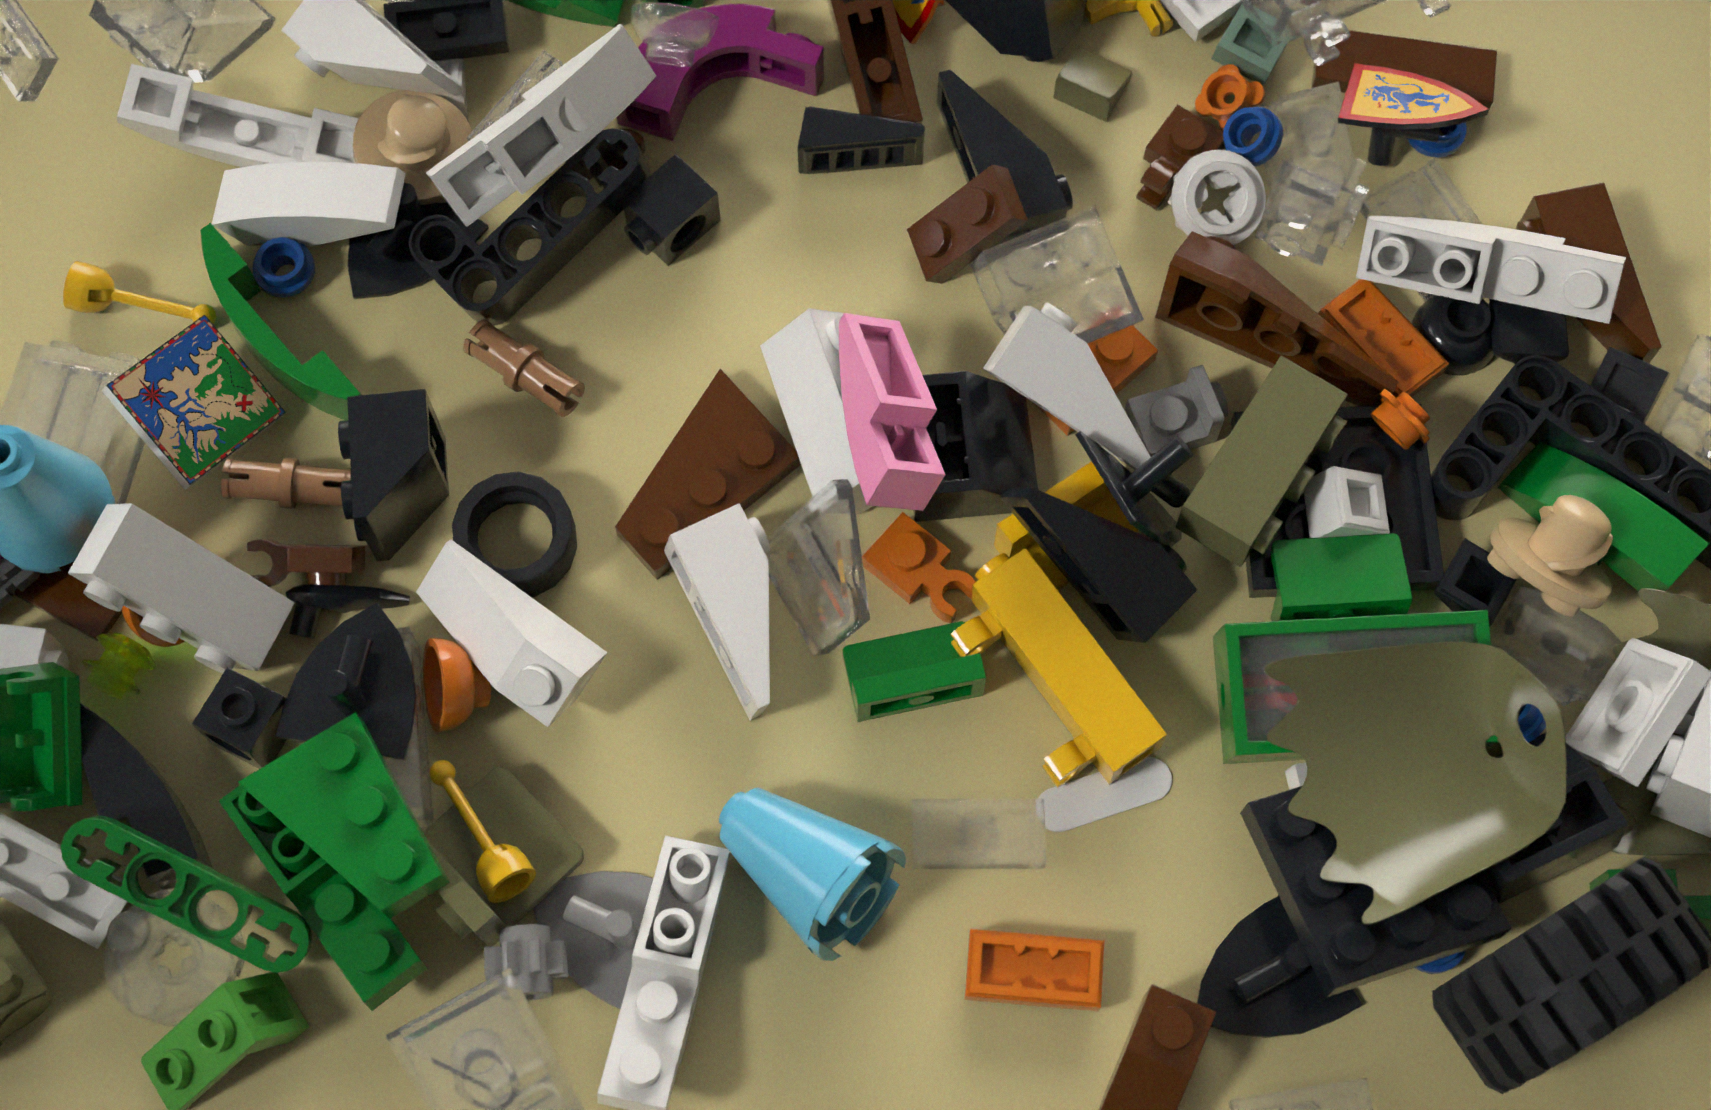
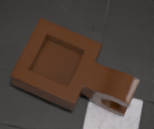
(1175, 142)
(322, 562)

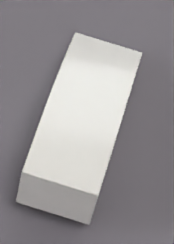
(307, 201)

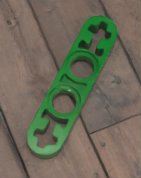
(183, 903)

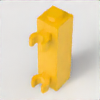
(1064, 665)

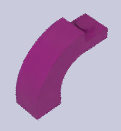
(741, 47)

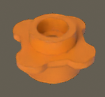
(1220, 85)
(1402, 419)

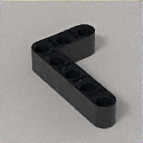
(1567, 400)

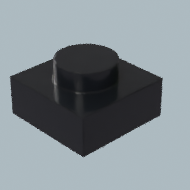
(1630, 383)

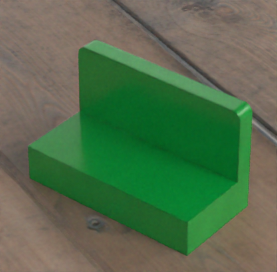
(1340, 577)
(910, 672)

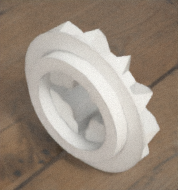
(1221, 170)

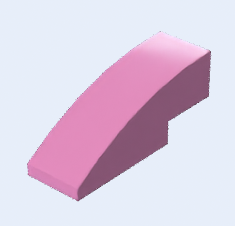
(887, 414)

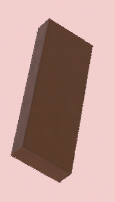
(1458, 66)

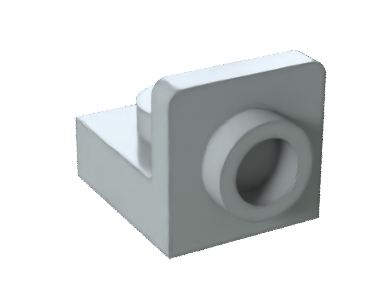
(1185, 410)

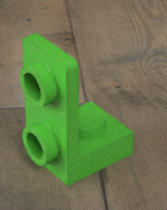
(219, 1033)

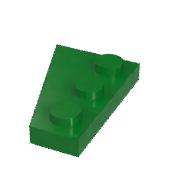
(352, 814)

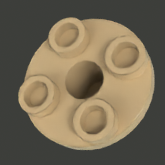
(411, 134)
(1557, 553)

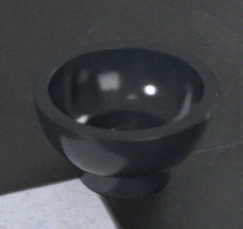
(1457, 332)

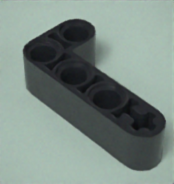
(535, 218)

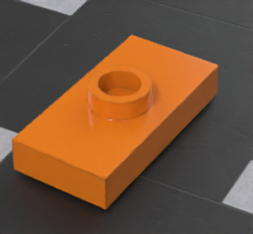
(1385, 336)
(1034, 970)

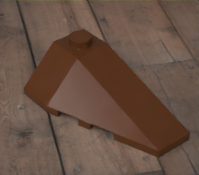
(1248, 311)

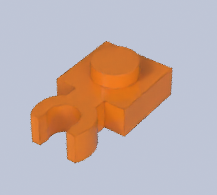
(913, 562)

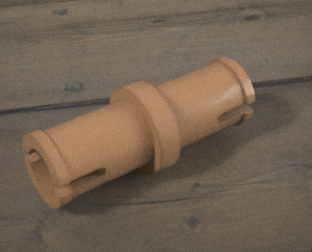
(524, 368)
(283, 482)

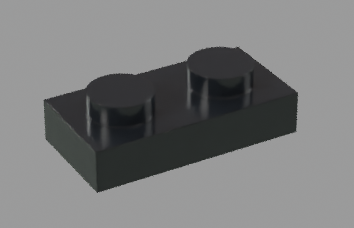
(452, 26)

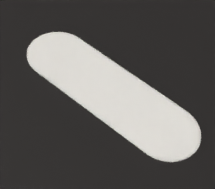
(1094, 799)

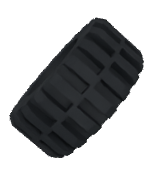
(1574, 976)

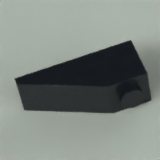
(987, 138)
(1118, 572)

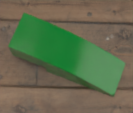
(1647, 541)

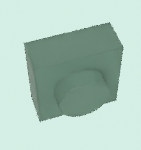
(1247, 48)

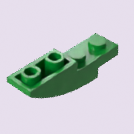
(349, 926)

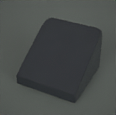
(1527, 331)
(1473, 582)

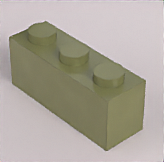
(1263, 463)

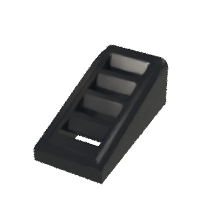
(853, 142)

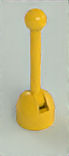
(93, 290)
(501, 868)

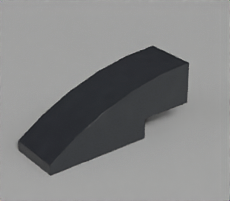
(137, 795)

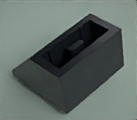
(981, 444)
(395, 467)
(1585, 829)

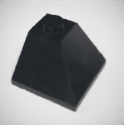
(1024, 26)

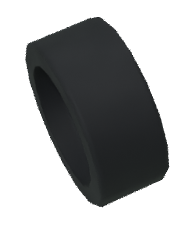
(515, 489)

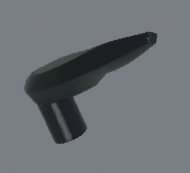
(339, 598)

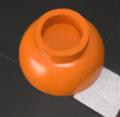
(451, 684)

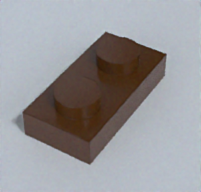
(967, 224)

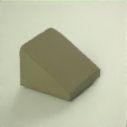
(1091, 84)

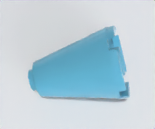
(46, 500)
(813, 868)

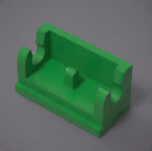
(40, 737)

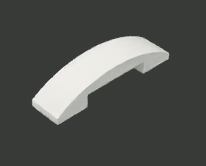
(226, 128)

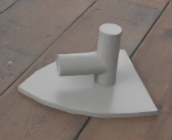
(599, 924)

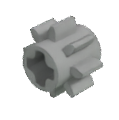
(531, 957)

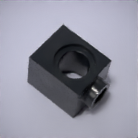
(670, 210)
(242, 719)

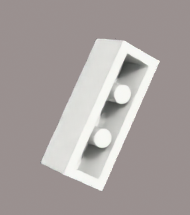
(808, 386)
(179, 589)

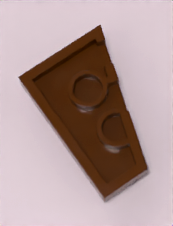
(715, 461)

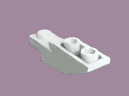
(545, 128)
(1490, 263)
(664, 976)

